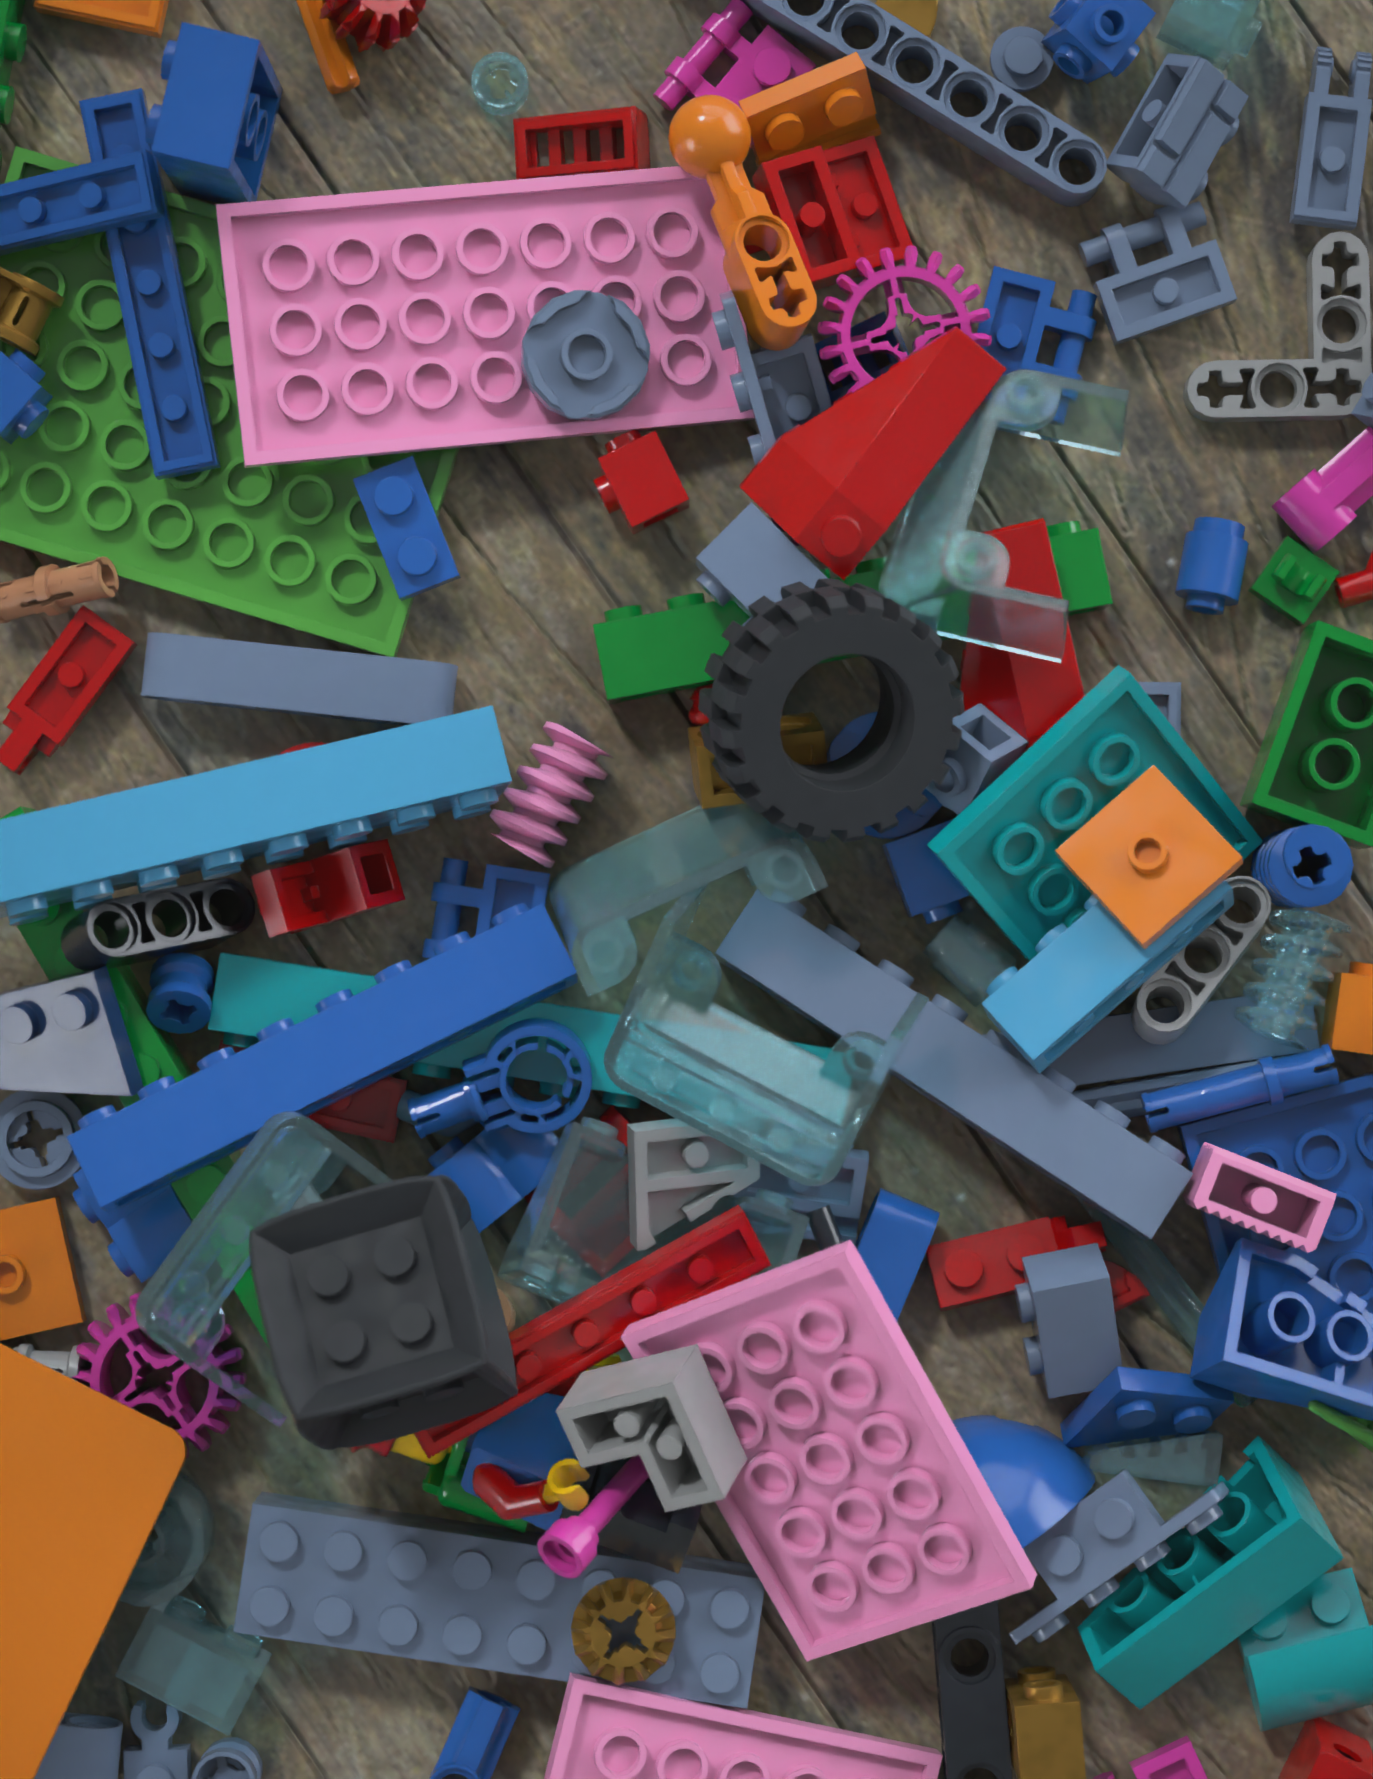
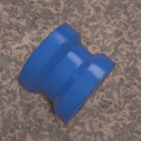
(180, 993)

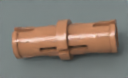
(57, 589)

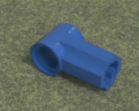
(477, 1736)

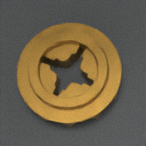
(618, 1600)

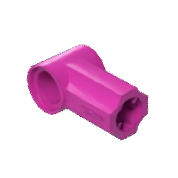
(1328, 498)

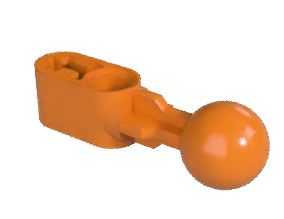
(711, 142)

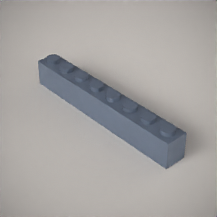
(958, 1067)

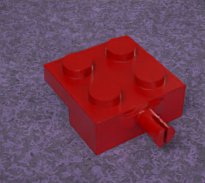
(835, 208)

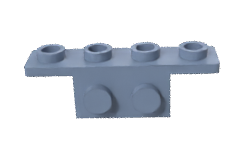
(777, 385)
(1100, 1540)

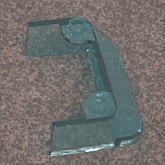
(960, 575)
(738, 1077)
(186, 1293)

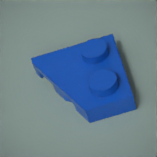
(1143, 1405)

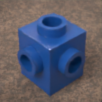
(1096, 36)

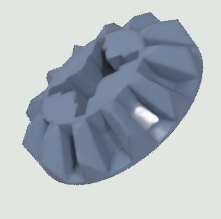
(25, 1165)

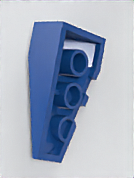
(1285, 1334)

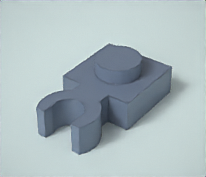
(157, 1755)

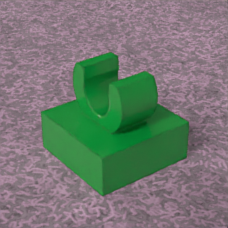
(1293, 581)

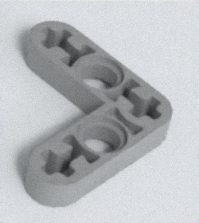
(1324, 356)

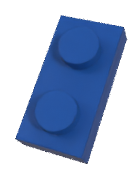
(406, 528)

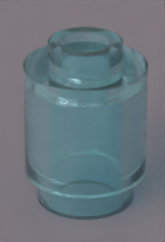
(967, 958)

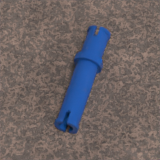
(1240, 1088)

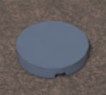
(585, 355)

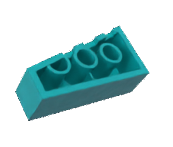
(1212, 1582)

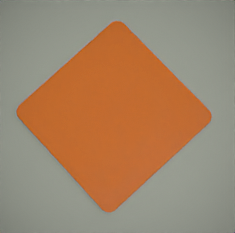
(75, 1514)

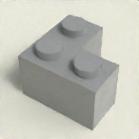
(664, 1413)

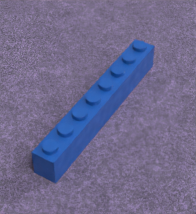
(322, 1057)

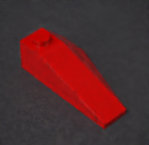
(862, 459)
(1020, 688)

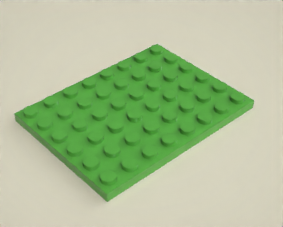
(249, 540)

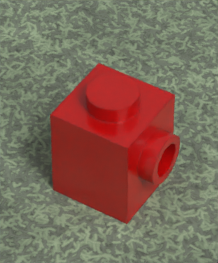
(639, 480)

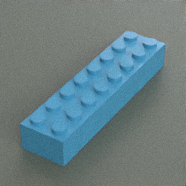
(249, 812)

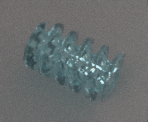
(1290, 975)

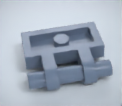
(1163, 290)

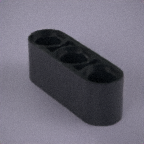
(134, 936)

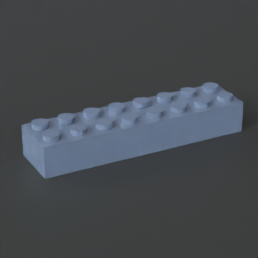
(479, 1596)

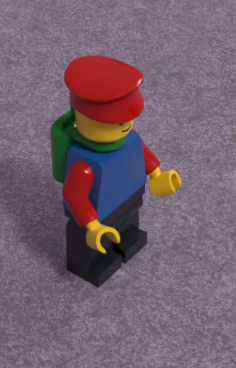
(529, 1473)

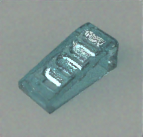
(1171, 1458)

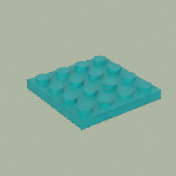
(1009, 834)

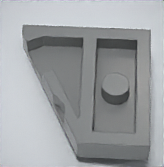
(678, 1176)

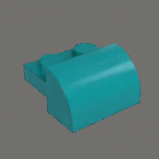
(1310, 1654)

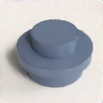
(1021, 59)

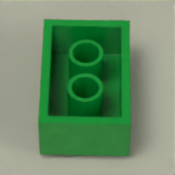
(1320, 739)

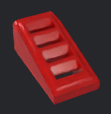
(630, 119)

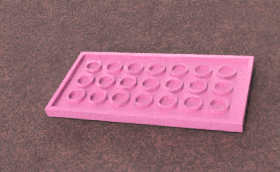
(409, 308)

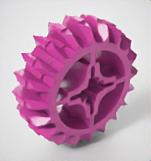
(891, 279)
(145, 1351)

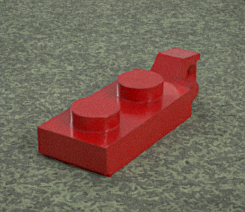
(63, 688)
(991, 1262)

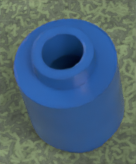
(1212, 565)

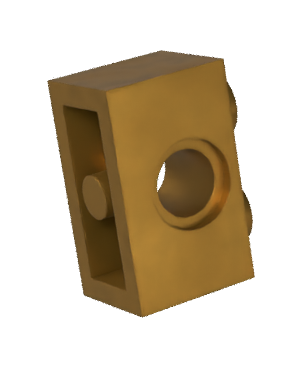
(1044, 1725)

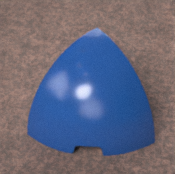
(1026, 1471)

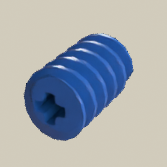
(1319, 884)

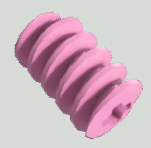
(549, 793)

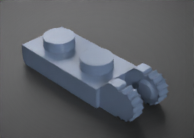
(1332, 146)

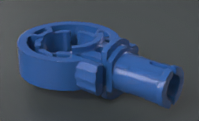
(507, 1107)

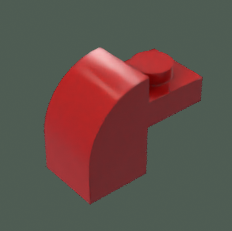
(327, 888)

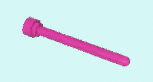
(573, 1541)

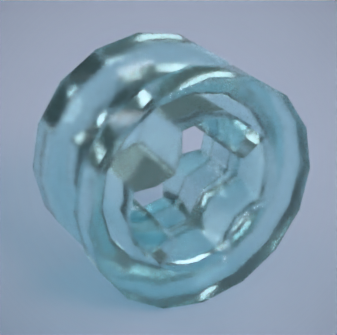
(518, 77)

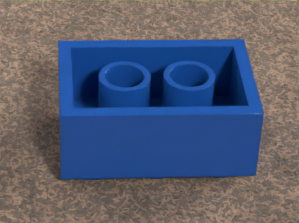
(215, 114)

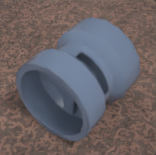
(229, 1751)

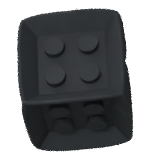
(381, 1312)

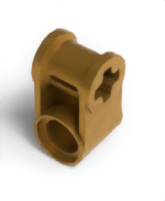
(24, 310)

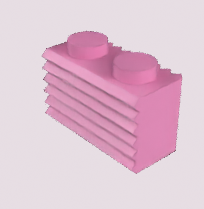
(1258, 1198)

